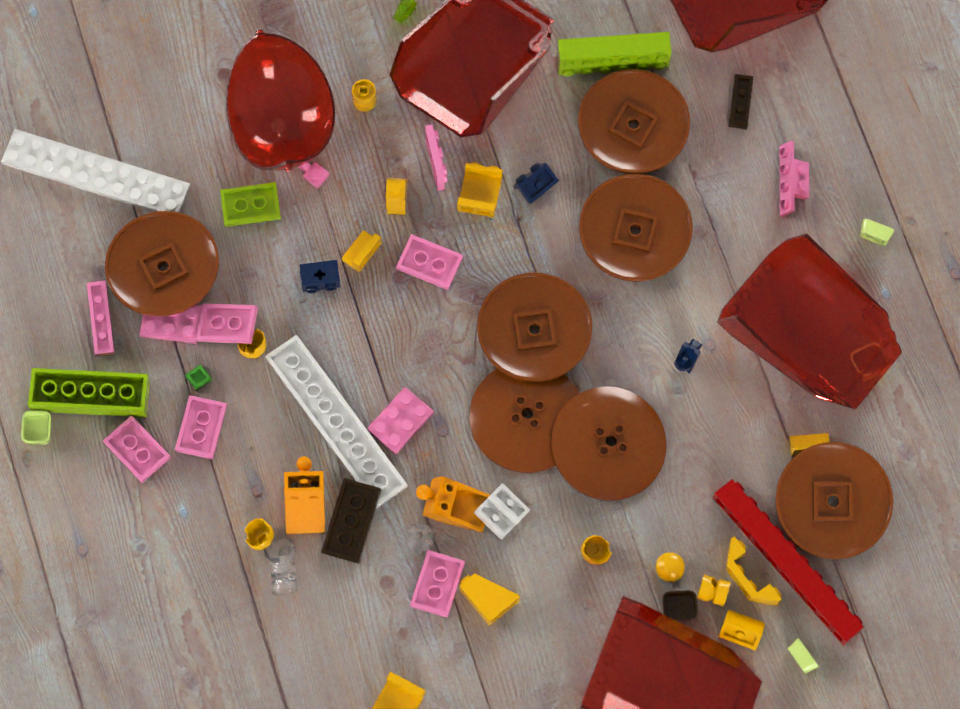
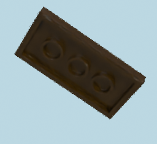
(351, 520)

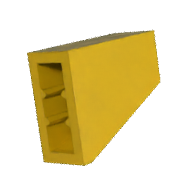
(396, 195)
(487, 597)

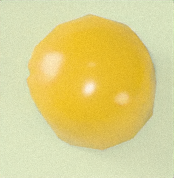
(257, 347)
(259, 534)
(595, 550)
(670, 567)

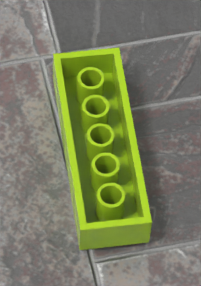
(613, 53)
(89, 392)

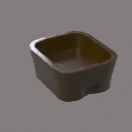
(680, 605)

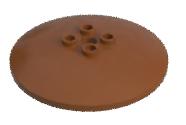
(638, 98)
(639, 203)
(157, 240)
(539, 302)
(501, 429)
(601, 469)
(862, 497)

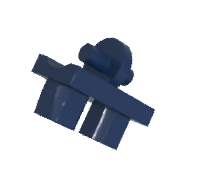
(688, 356)

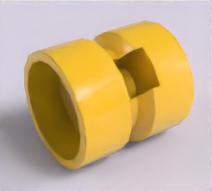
(364, 95)
(713, 590)

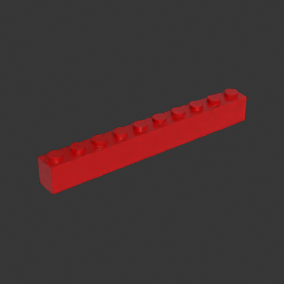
(788, 562)

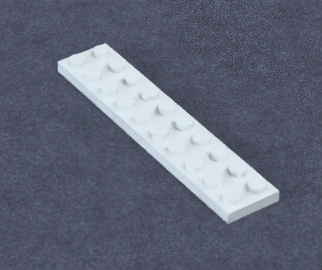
(94, 173)
(335, 419)

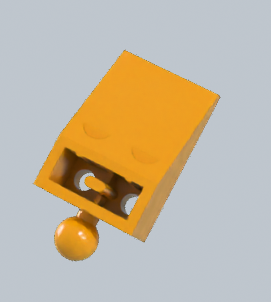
(452, 503)
(304, 504)

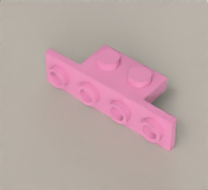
(793, 178)

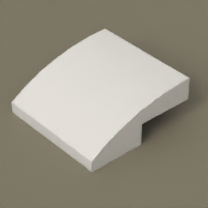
(501, 511)

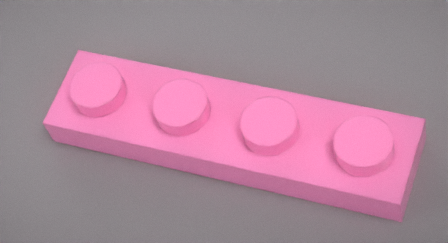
(100, 318)

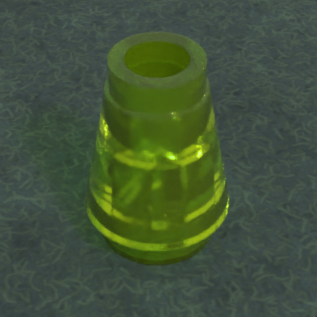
(404, 10)

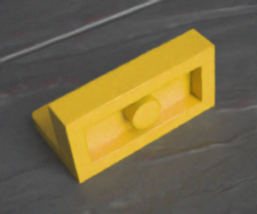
(362, 250)
(801, 442)
(742, 630)

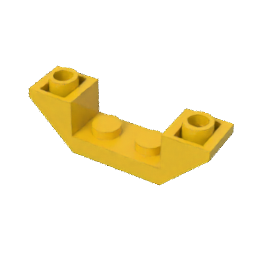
(767, 595)

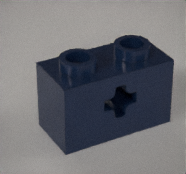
(326, 269)

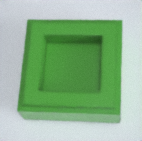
(198, 377)

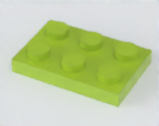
(250, 204)

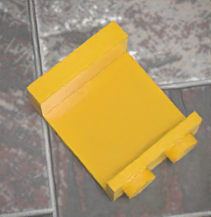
(480, 189)
(399, 694)

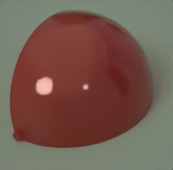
(278, 103)

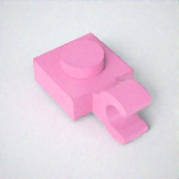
(314, 174)

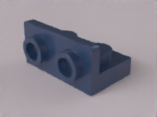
(535, 182)

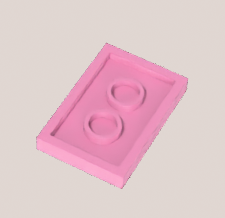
(436, 155)
(429, 262)
(227, 323)
(177, 327)
(400, 420)
(201, 427)
(136, 449)
(437, 584)

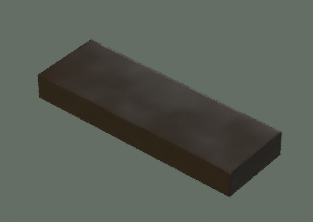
(740, 101)

